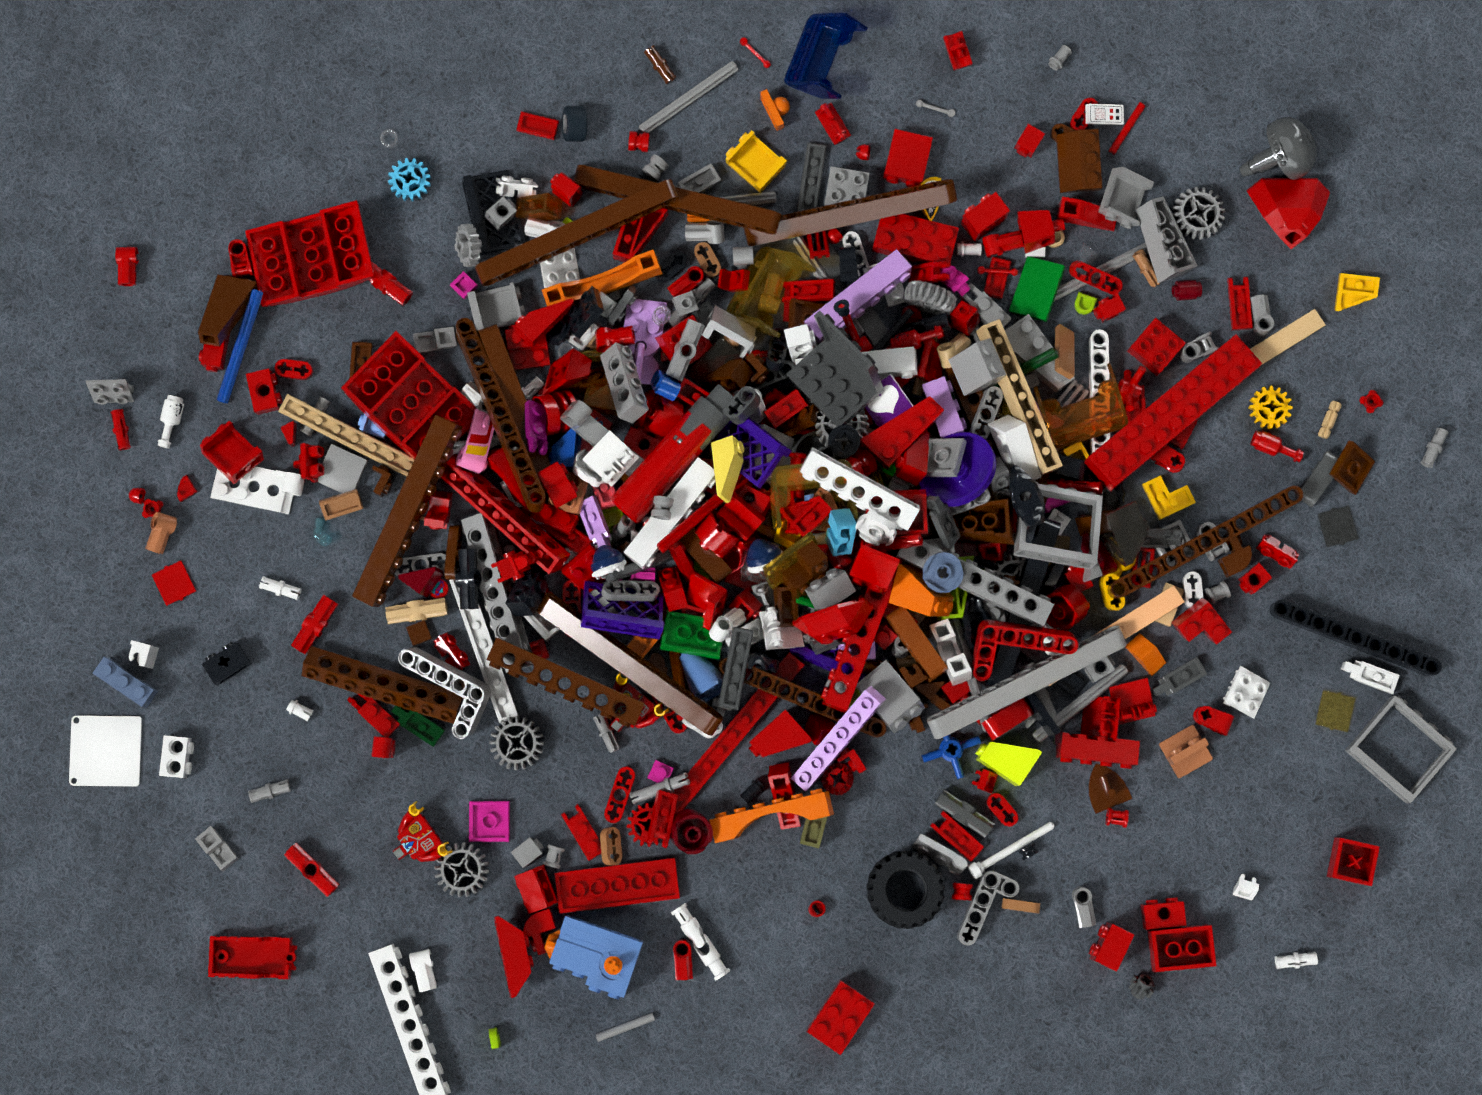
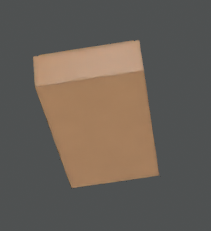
(341, 504)

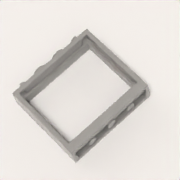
(1058, 555)
(1427, 728)

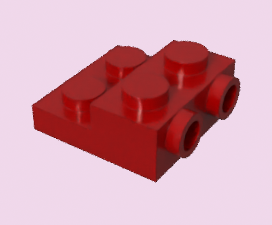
(523, 355)

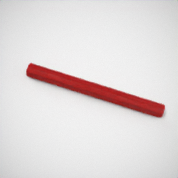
(695, 518)

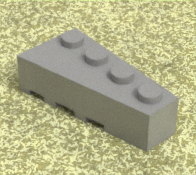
(1164, 241)
(1029, 342)

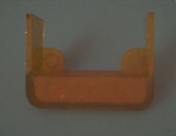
(1084, 418)

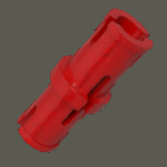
(120, 429)

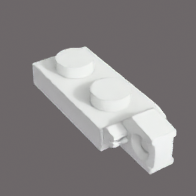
(1372, 675)

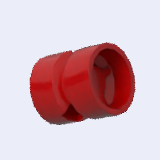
(863, 462)

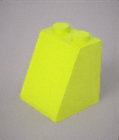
(1007, 760)

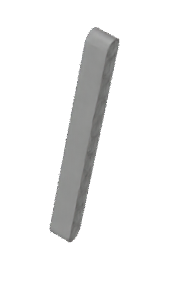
(1025, 682)

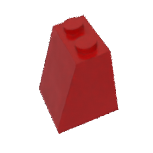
(779, 736)

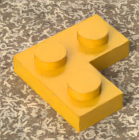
(1165, 502)

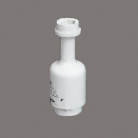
(171, 416)

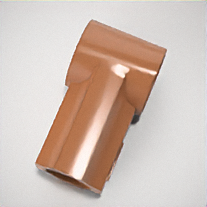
(162, 526)

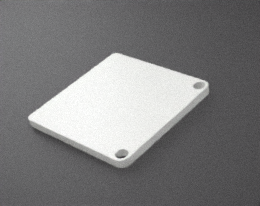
(105, 751)

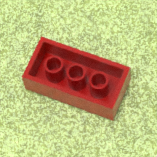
(915, 238)

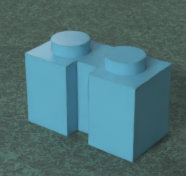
(841, 532)

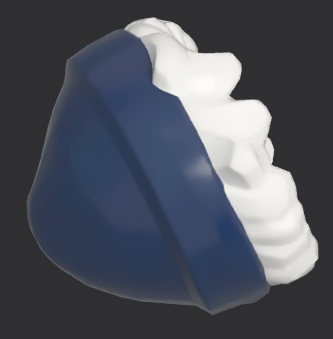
(760, 554)
(606, 561)

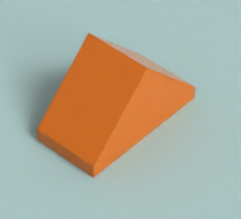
(1146, 654)

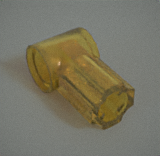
(770, 298)

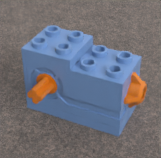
(594, 952)

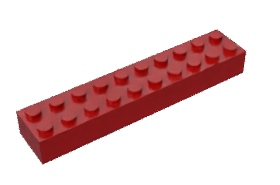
(1173, 413)

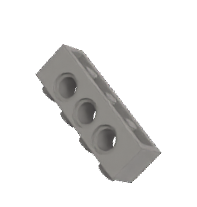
(624, 382)

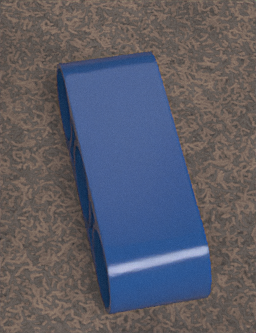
(665, 385)

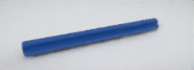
(240, 346)

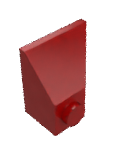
(567, 371)

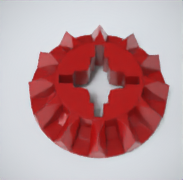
(840, 788)

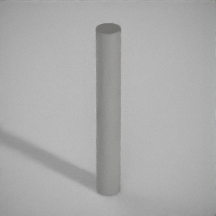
(625, 1027)

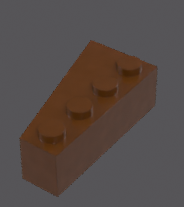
(985, 523)

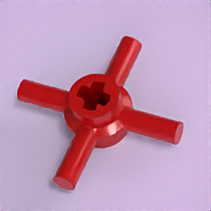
(1129, 387)

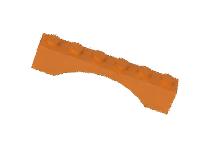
(630, 272)
(811, 807)

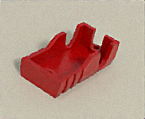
(251, 957)

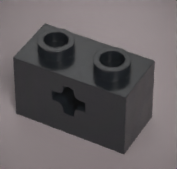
(220, 673)

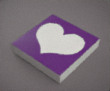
(889, 402)

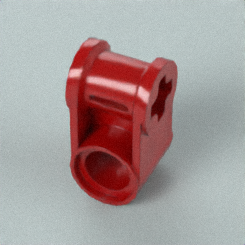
(240, 263)
(1166, 457)
(1217, 720)
(383, 747)

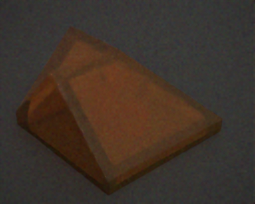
(600, 399)

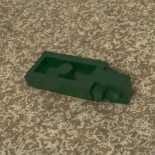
(419, 725)

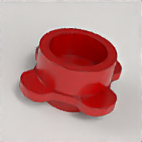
(1365, 400)
(148, 504)

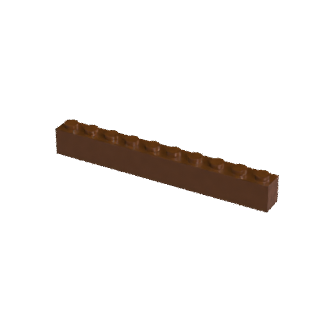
(407, 511)

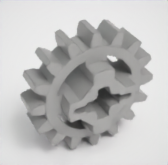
(468, 245)

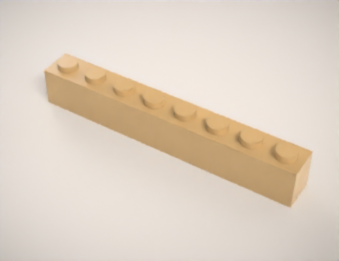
(1020, 399)

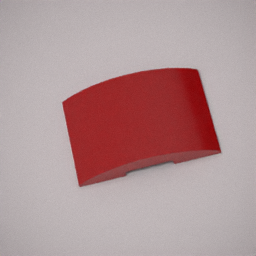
(310, 255)
(405, 394)

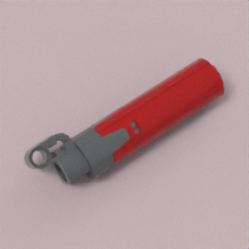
(681, 448)

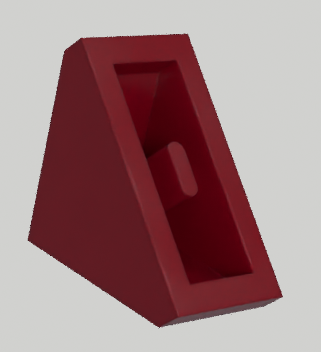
(422, 580)

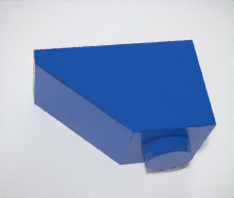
(566, 449)

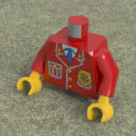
(649, 713)
(418, 838)

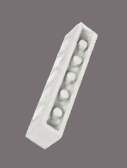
(836, 469)

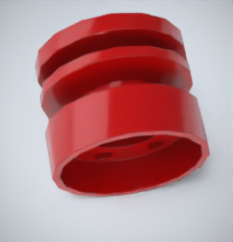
(555, 406)

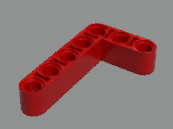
(1017, 640)

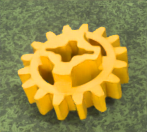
(1270, 416)

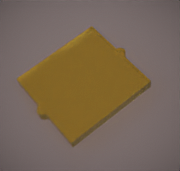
(1335, 711)

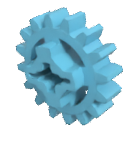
(411, 170)

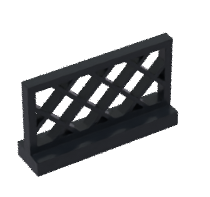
(476, 212)

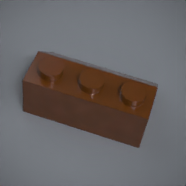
(1079, 161)

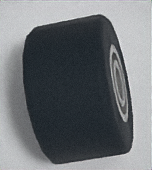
(574, 123)

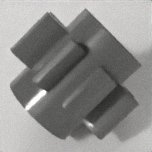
(1141, 986)

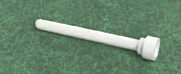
(978, 868)

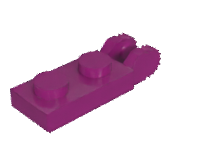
(536, 427)

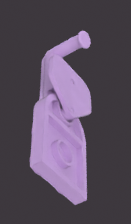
(645, 331)

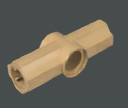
(416, 610)

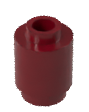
(1186, 290)

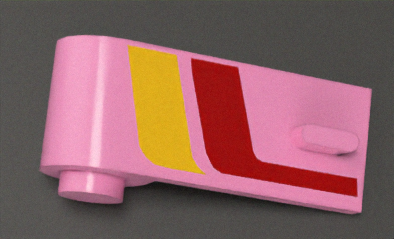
(475, 452)

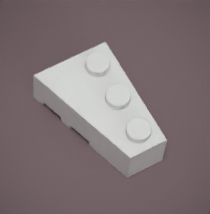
(1015, 445)

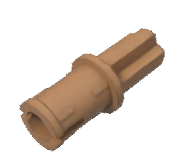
(1146, 267)

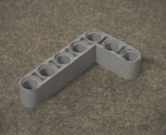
(579, 419)
(452, 684)

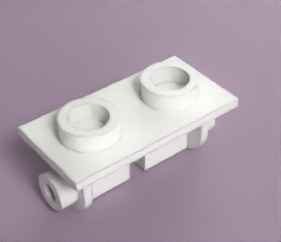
(508, 185)

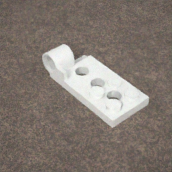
(287, 482)

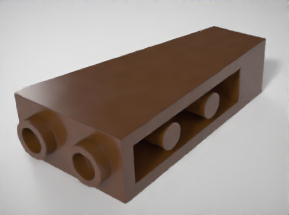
(224, 308)

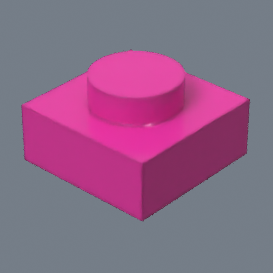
(463, 285)
(659, 772)

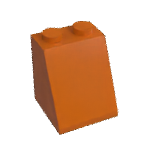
(913, 594)

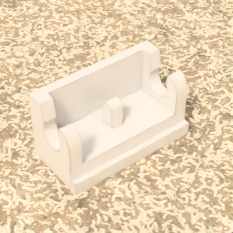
(543, 626)
(146, 654)

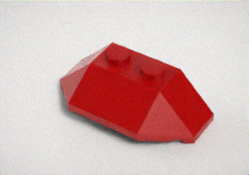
(835, 621)
(514, 955)

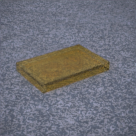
(786, 559)

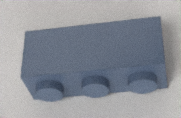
(125, 682)

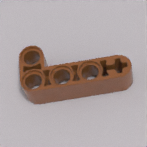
(917, 643)

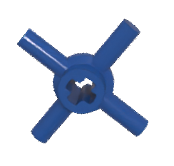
(960, 746)

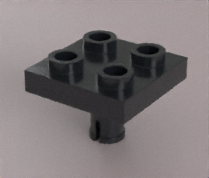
(587, 312)

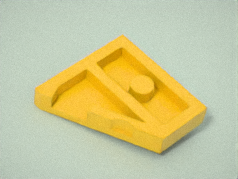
(1355, 290)

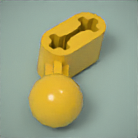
(1117, 588)

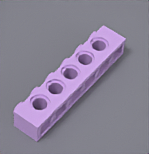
(838, 738)

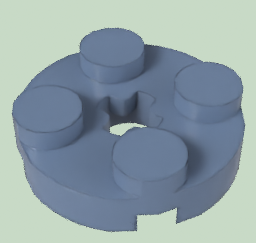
(954, 572)

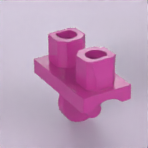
(956, 282)

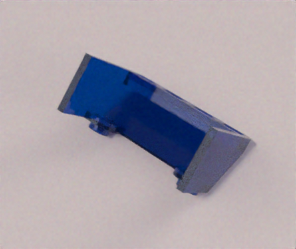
(817, 50)

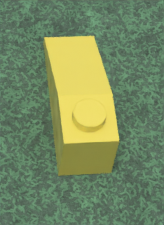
(727, 465)

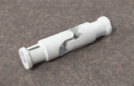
(693, 931)

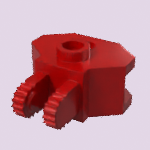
(514, 564)

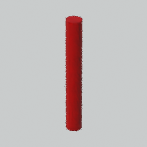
(1127, 127)

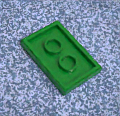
(1037, 289)
(686, 635)

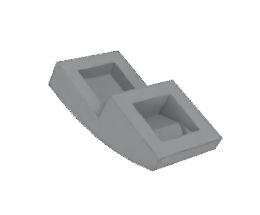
(435, 340)
(216, 848)

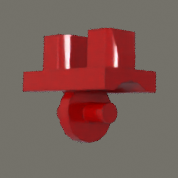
(957, 50)
(308, 462)

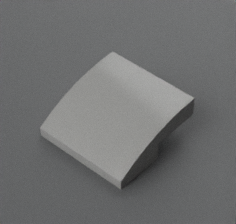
(342, 469)

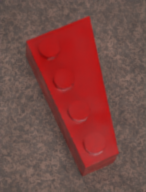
(901, 432)
(1098, 749)

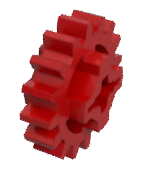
(635, 820)

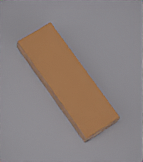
(1065, 347)

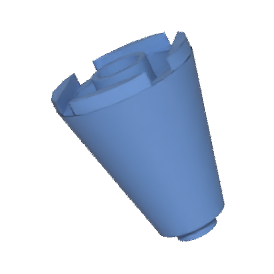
(702, 676)

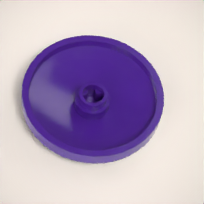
(974, 474)

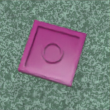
(489, 821)

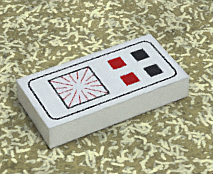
(1104, 114)

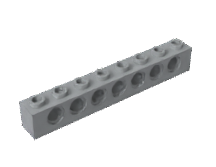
(490, 543)
(1042, 603)

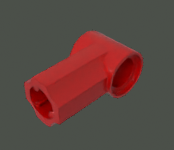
(999, 244)
(126, 260)
(685, 284)
(607, 337)
(683, 962)

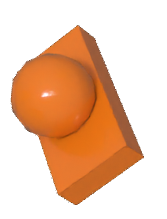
(775, 108)

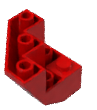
(1290, 205)

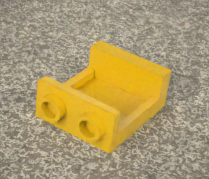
(755, 161)

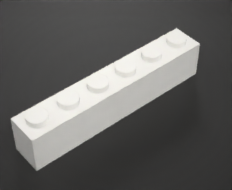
(897, 361)
(685, 495)

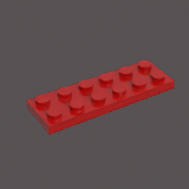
(617, 885)

